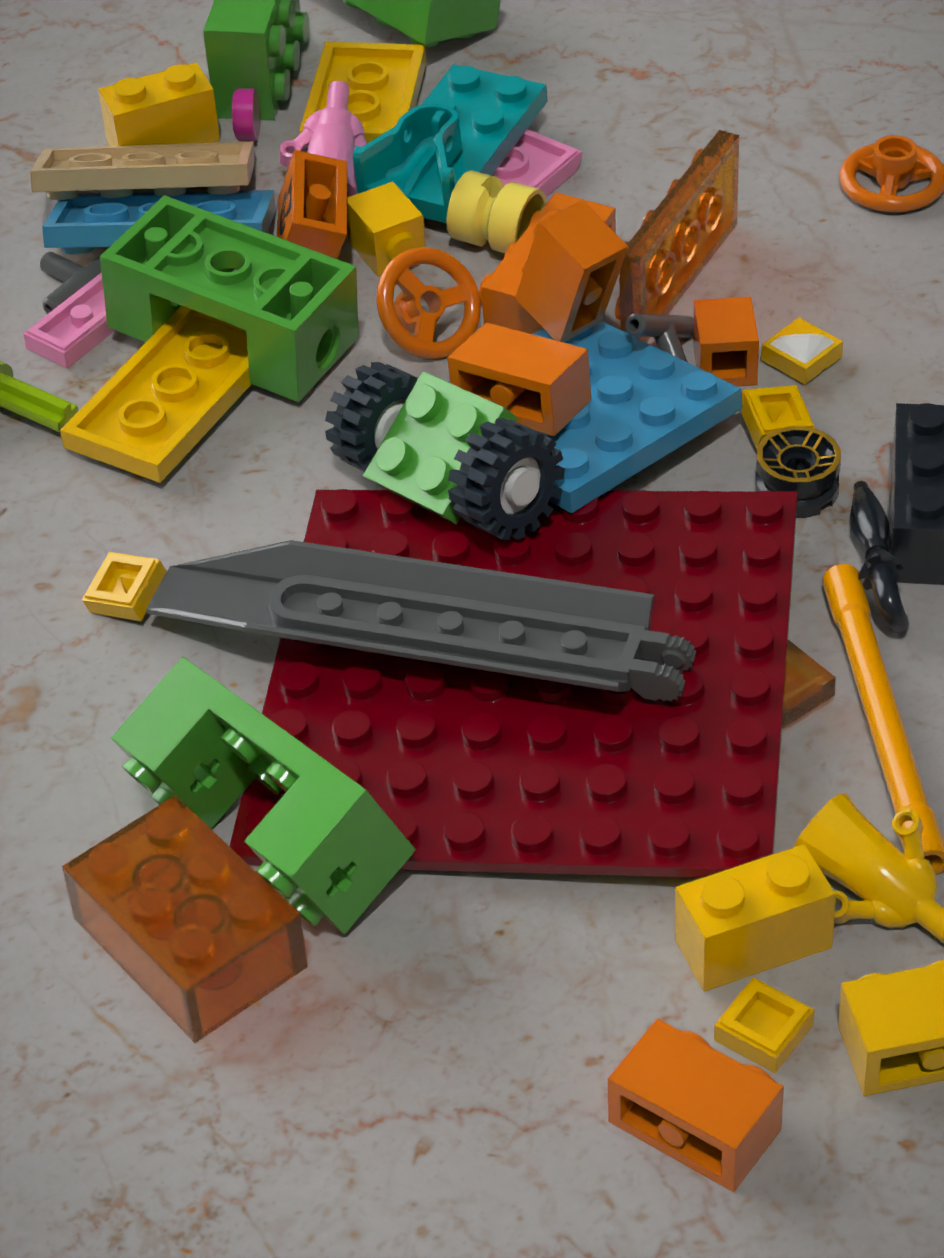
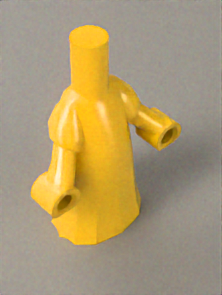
(894, 884)

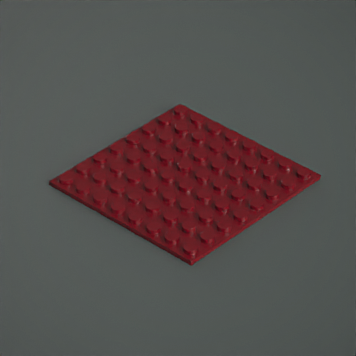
(556, 772)

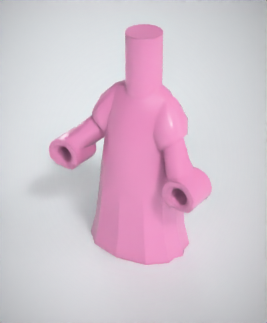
(330, 133)

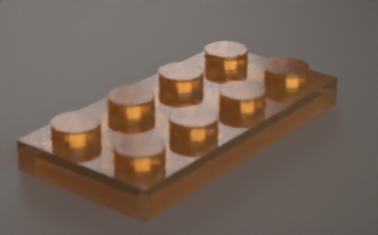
(681, 232)

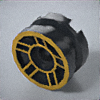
(800, 462)

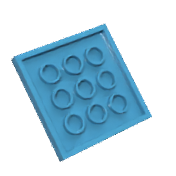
(638, 412)

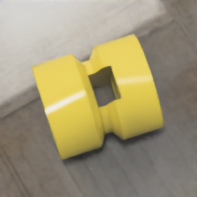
(489, 211)

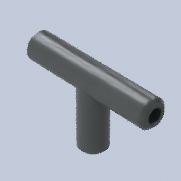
(71, 273)
(664, 329)

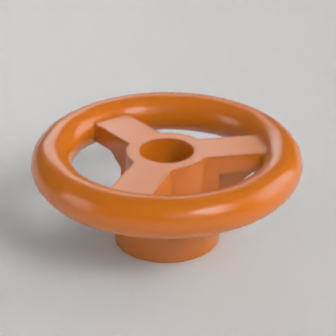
(894, 163)
(406, 312)

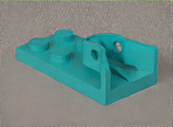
(460, 127)

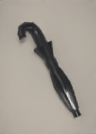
(880, 568)

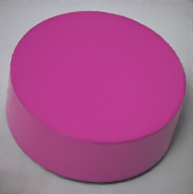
(246, 114)

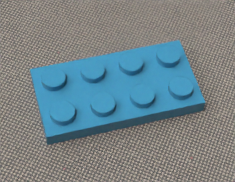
(99, 221)

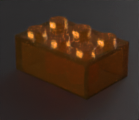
(186, 917)

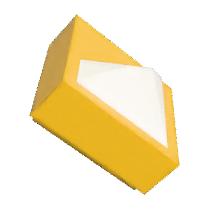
(801, 350)

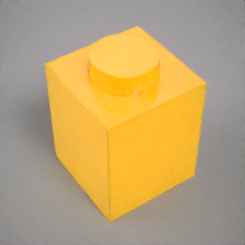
(383, 225)

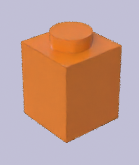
(727, 339)

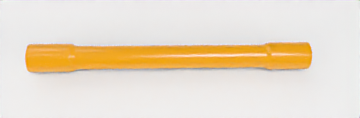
(852, 616)

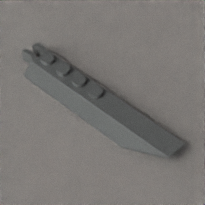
(433, 614)

